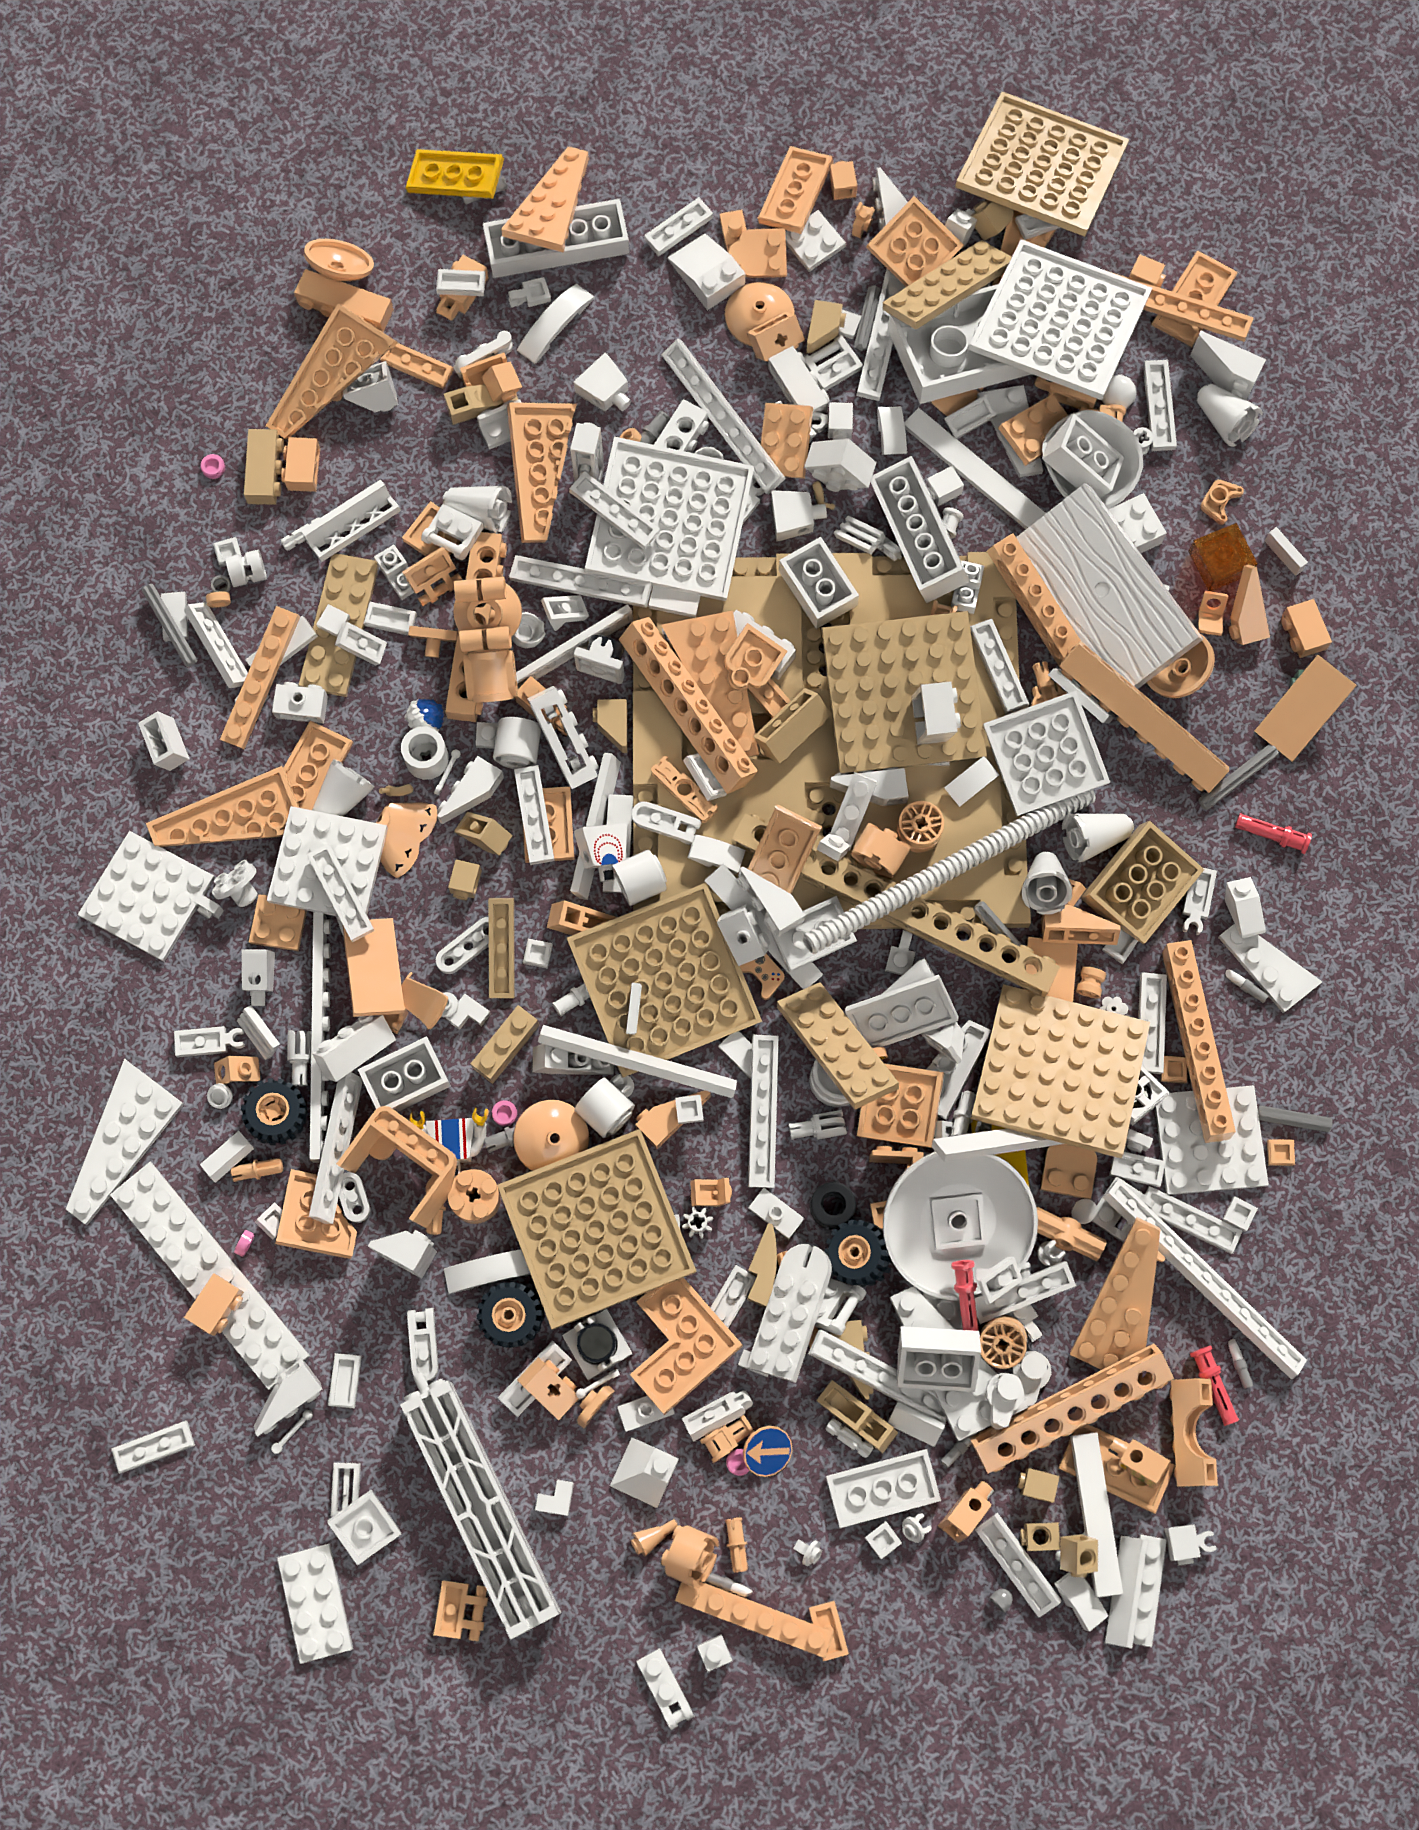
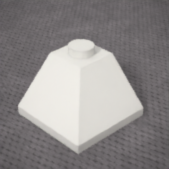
(373, 389)
(644, 1472)

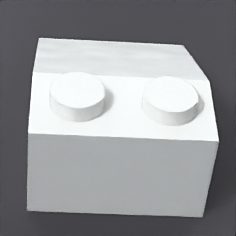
(708, 270)
(1227, 364)

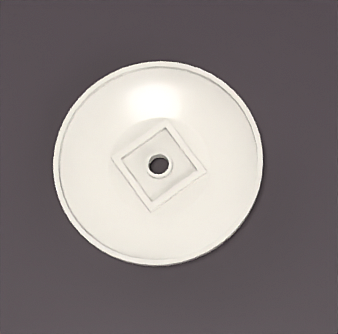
(920, 1212)

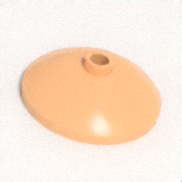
(338, 259)
(741, 308)
(1199, 666)
(536, 1126)

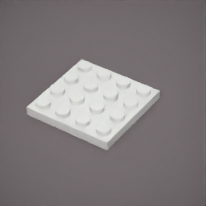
(1046, 753)
(353, 841)
(146, 896)
(1211, 1166)

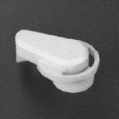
(1033, 1375)
(1003, 1398)

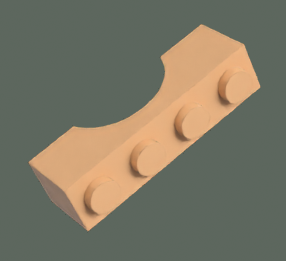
(1189, 1401)

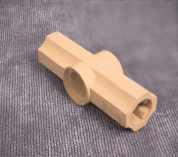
(1069, 1235)

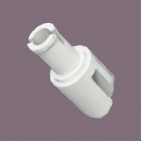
(299, 1055)
(820, 1126)

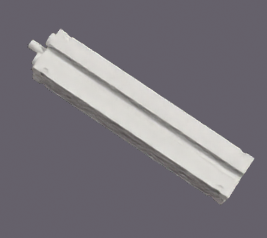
(479, 1506)

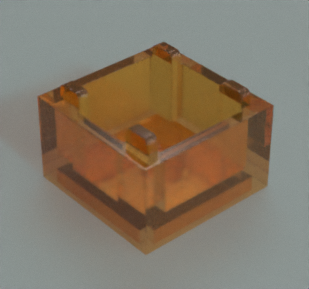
(1221, 556)

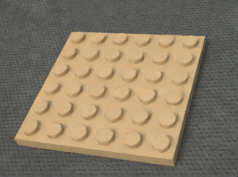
(1042, 163)
(872, 683)
(685, 970)
(1061, 1071)
(596, 1229)

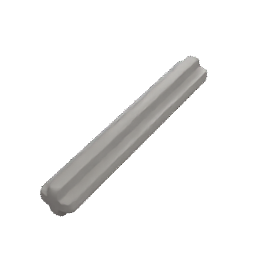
(169, 625)
(1238, 777)

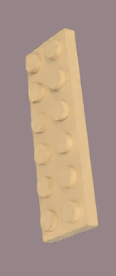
(947, 284)
(349, 589)
(837, 1045)

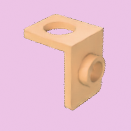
(1211, 619)
(237, 1069)

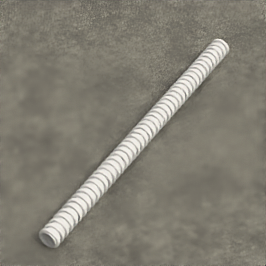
(943, 871)

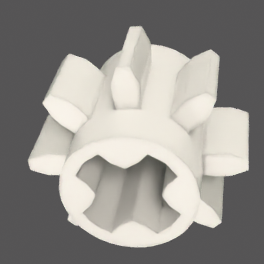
(693, 1229)

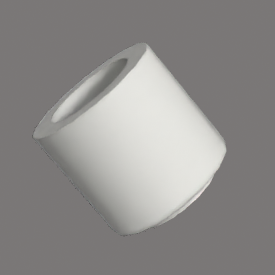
(422, 742)
(517, 742)
(640, 877)
(605, 1108)

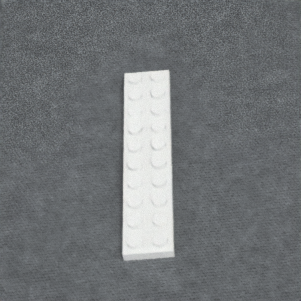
(194, 1258)

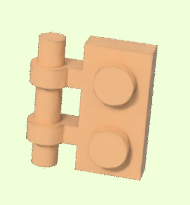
(430, 570)
(452, 1610)

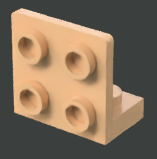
(885, 1155)

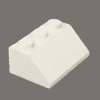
(1083, 457)
(407, 1250)
(938, 1359)

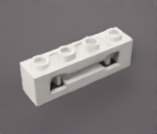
(587, 451)
(581, 772)

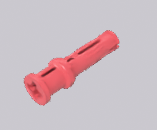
(1284, 836)
(965, 1288)
(1209, 1370)

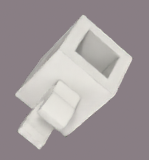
(961, 225)
(838, 420)
(1185, 1544)

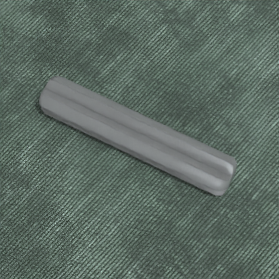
(867, 318)
(993, 922)
(1295, 1118)

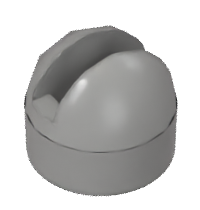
(218, 581)
(1002, 1599)

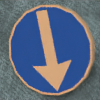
(767, 1451)

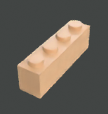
(324, 294)

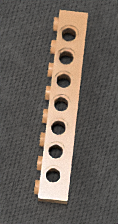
(485, 546)
(688, 705)
(1198, 1042)
(1077, 1395)

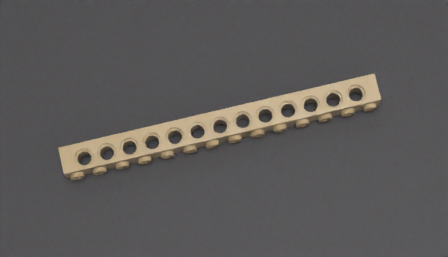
(924, 927)

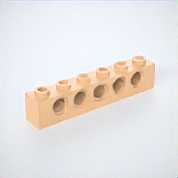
(1034, 597)

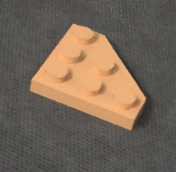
(305, 1233)

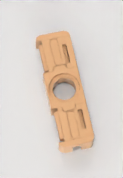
(672, 779)

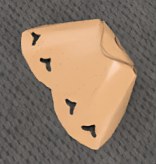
(404, 833)

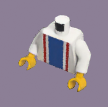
(460, 1136)

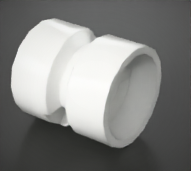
(238, 572)

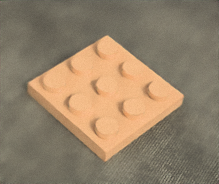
(913, 243)
(907, 1113)

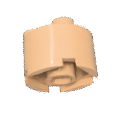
(880, 850)
(481, 1209)
(690, 1556)

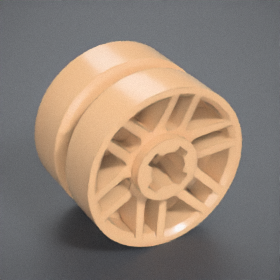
(922, 814)
(994, 1351)

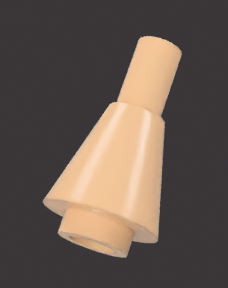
(648, 1539)

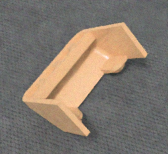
(391, 1131)

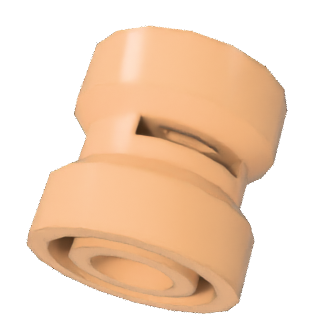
(1091, 982)

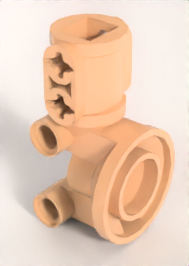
(490, 663)

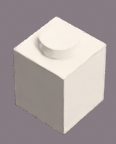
(944, 486)
(714, 1653)

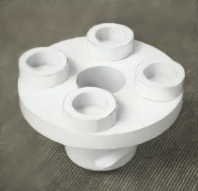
(236, 884)

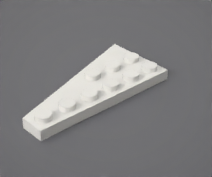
(128, 1128)
(964, 1410)

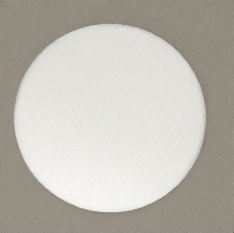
(1084, 1211)

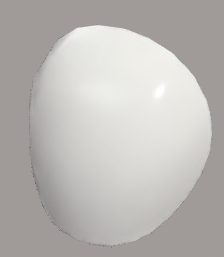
(1121, 439)

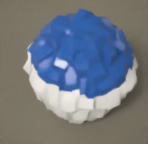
(425, 714)

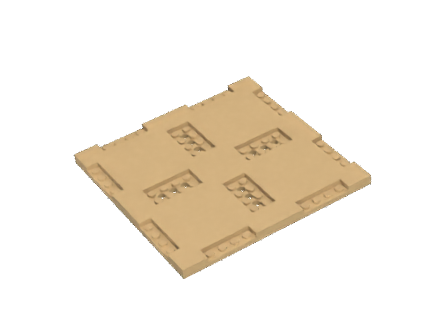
(804, 778)

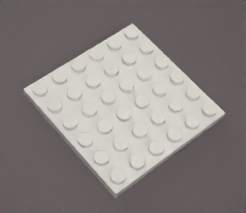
(1060, 319)
(693, 503)

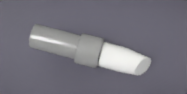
(1246, 986)
(1240, 1364)
(958, 1449)
(728, 1585)

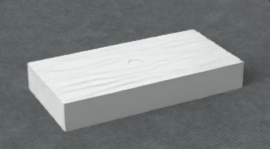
(939, 352)
(1107, 588)

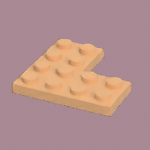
(695, 1344)

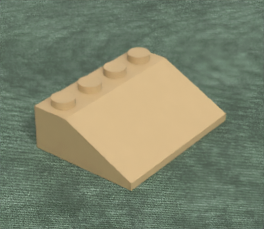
(1142, 882)

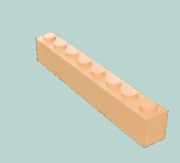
(1144, 717)

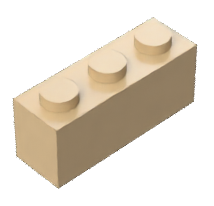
(263, 466)
(792, 725)
(505, 1044)

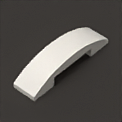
(553, 322)
(486, 1271)

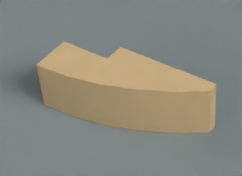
(764, 1268)
(857, 1416)

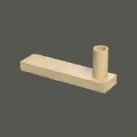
(501, 948)

